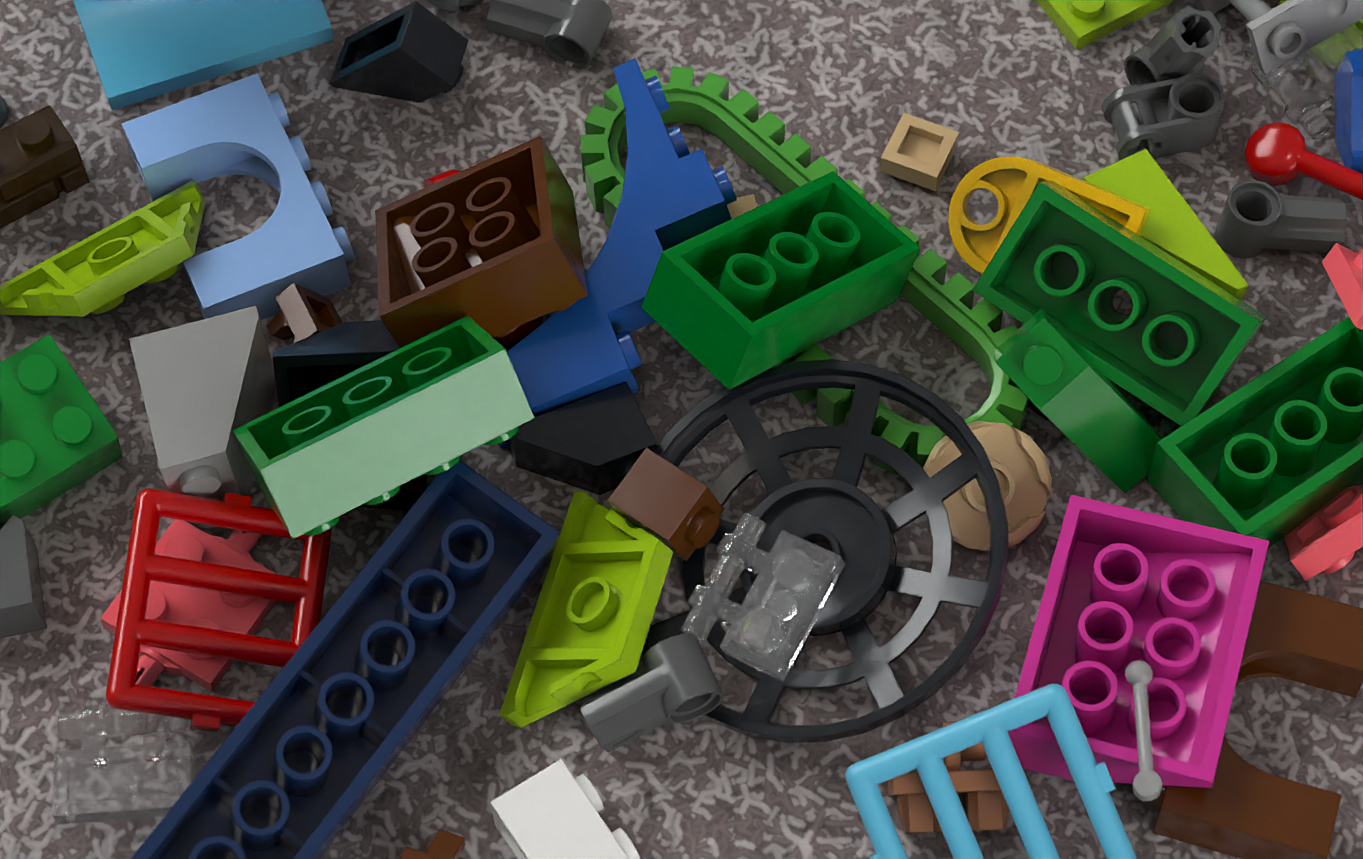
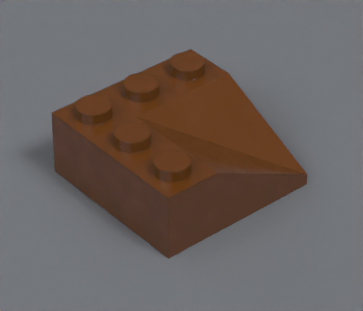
(481, 246)

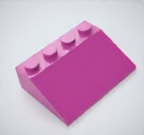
(1148, 592)

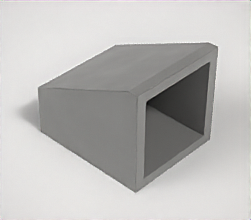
(197, 390)

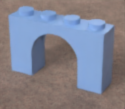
(243, 133)

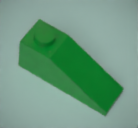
(1079, 399)

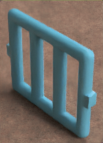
(991, 730)

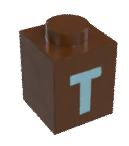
(668, 504)

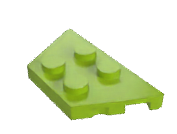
(112, 261)
(588, 612)

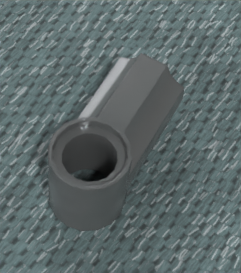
(562, 27)
(1176, 48)
(1262, 219)
(668, 686)

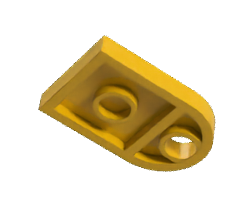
(1013, 183)

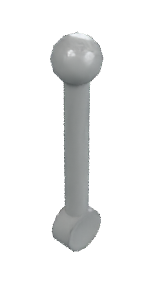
(1146, 783)

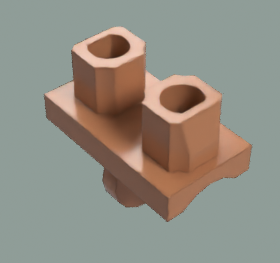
(984, 799)

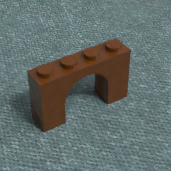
(1246, 808)

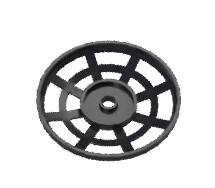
(857, 530)

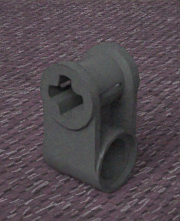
(1163, 115)

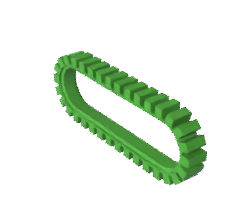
(788, 167)

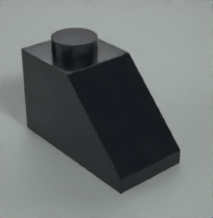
(402, 57)
(328, 356)
(586, 441)

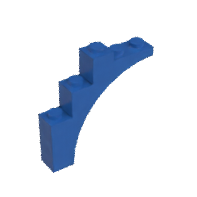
(662, 204)

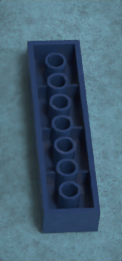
(362, 679)

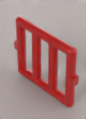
(145, 566)

